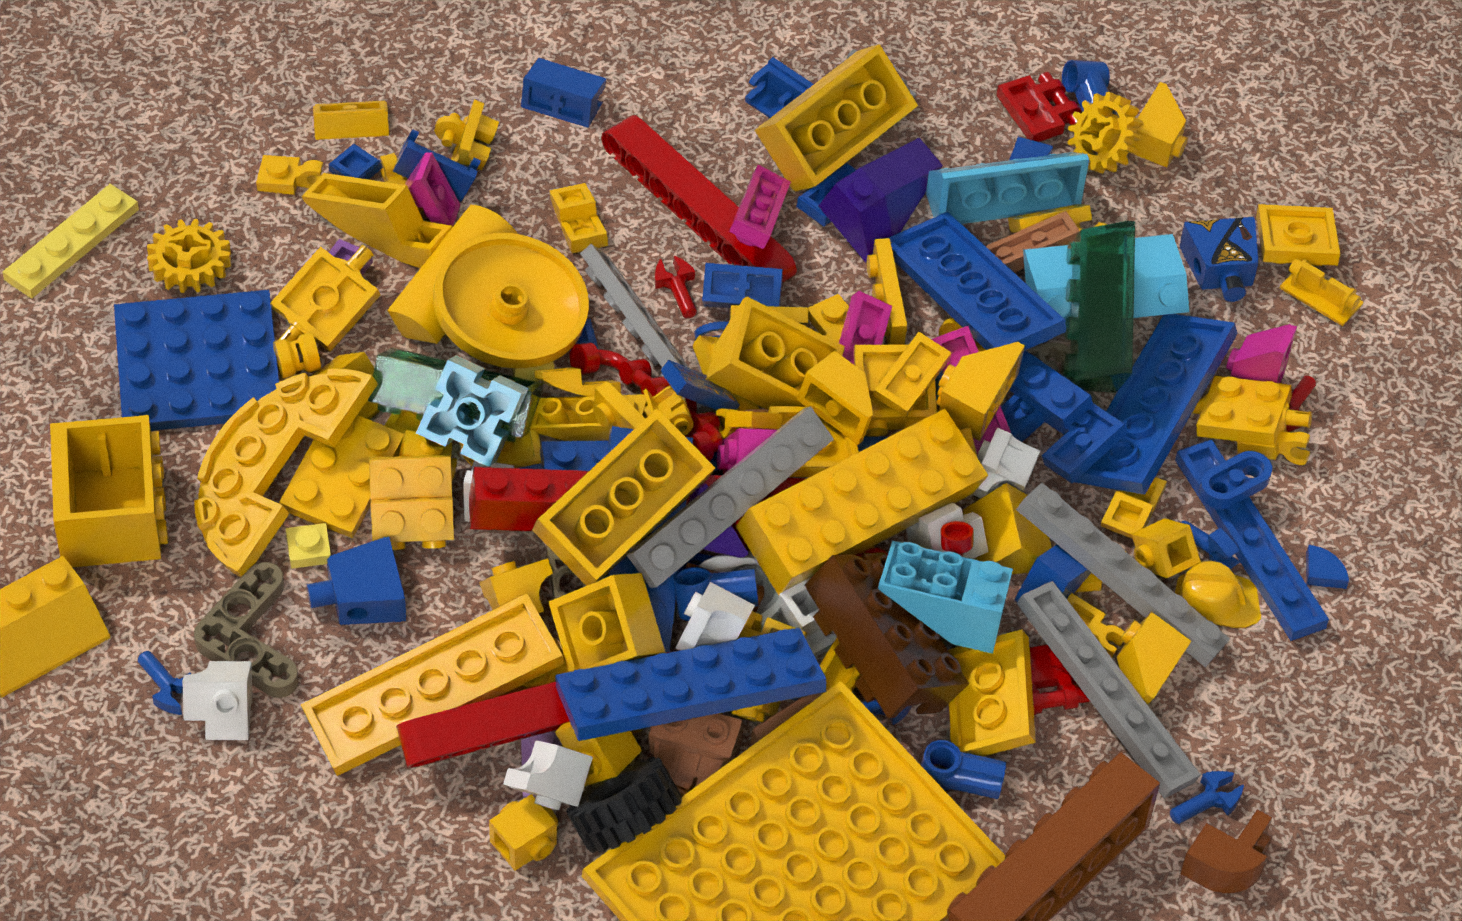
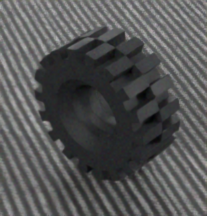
(625, 805)

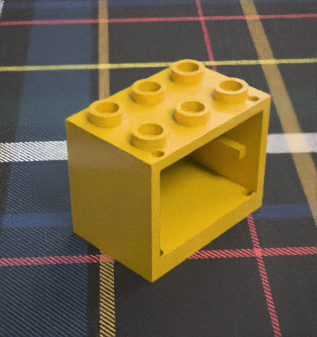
(108, 491)

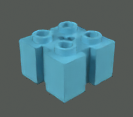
(449, 419)

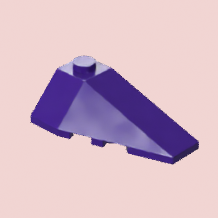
(880, 196)

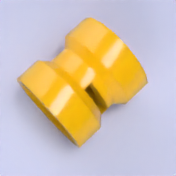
(288, 357)

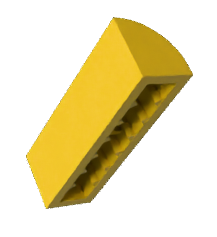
(414, 307)

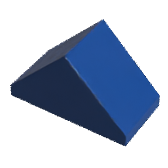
(1058, 567)

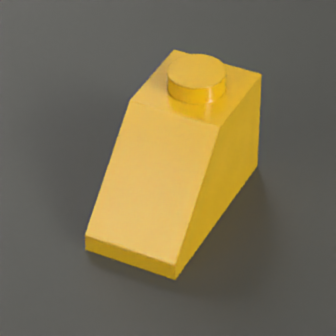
(1161, 128)
(838, 395)
(1150, 654)

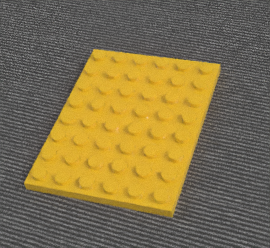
(804, 828)

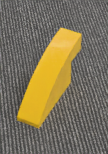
(377, 215)

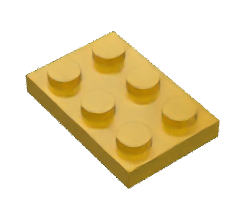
(335, 482)
(997, 704)

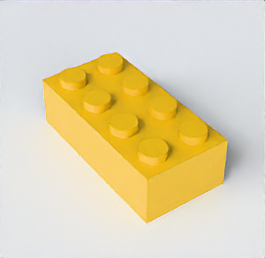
(836, 118)
(623, 498)

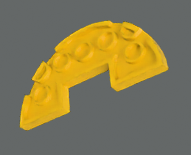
(255, 448)

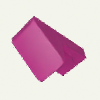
(433, 191)

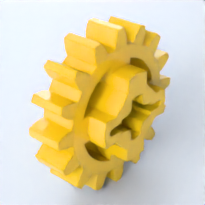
(1106, 132)
(189, 255)

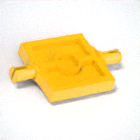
(326, 297)
(1247, 411)

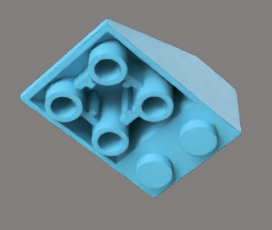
(948, 592)

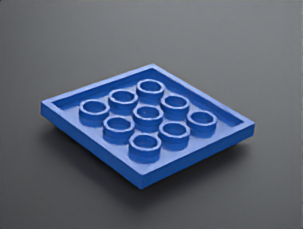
(194, 357)

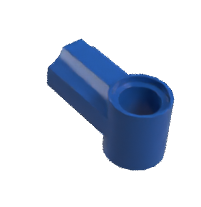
(1086, 79)
(696, 579)
(964, 770)

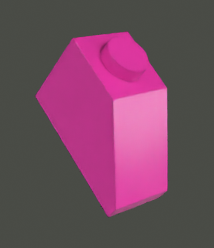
(1263, 355)

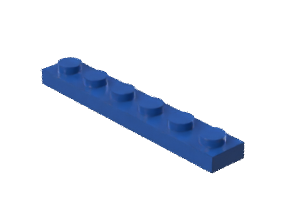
(1259, 550)

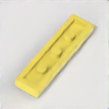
(70, 241)

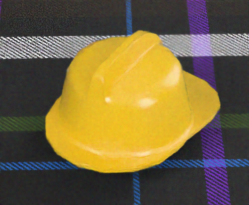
(1220, 595)

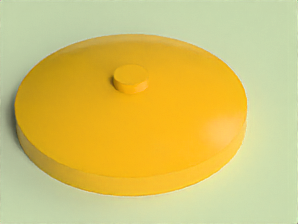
(510, 300)

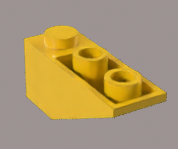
(574, 418)

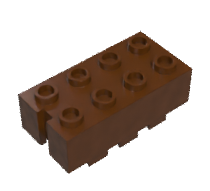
(892, 650)

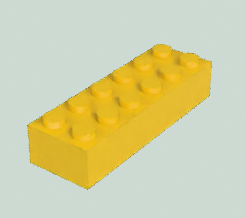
(861, 500)

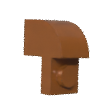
(1226, 862)

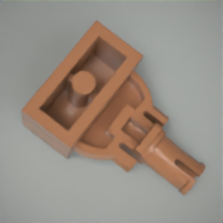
(696, 747)

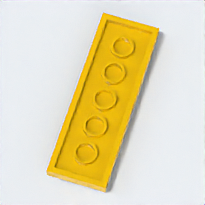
(445, 673)

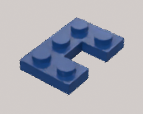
(1081, 442)

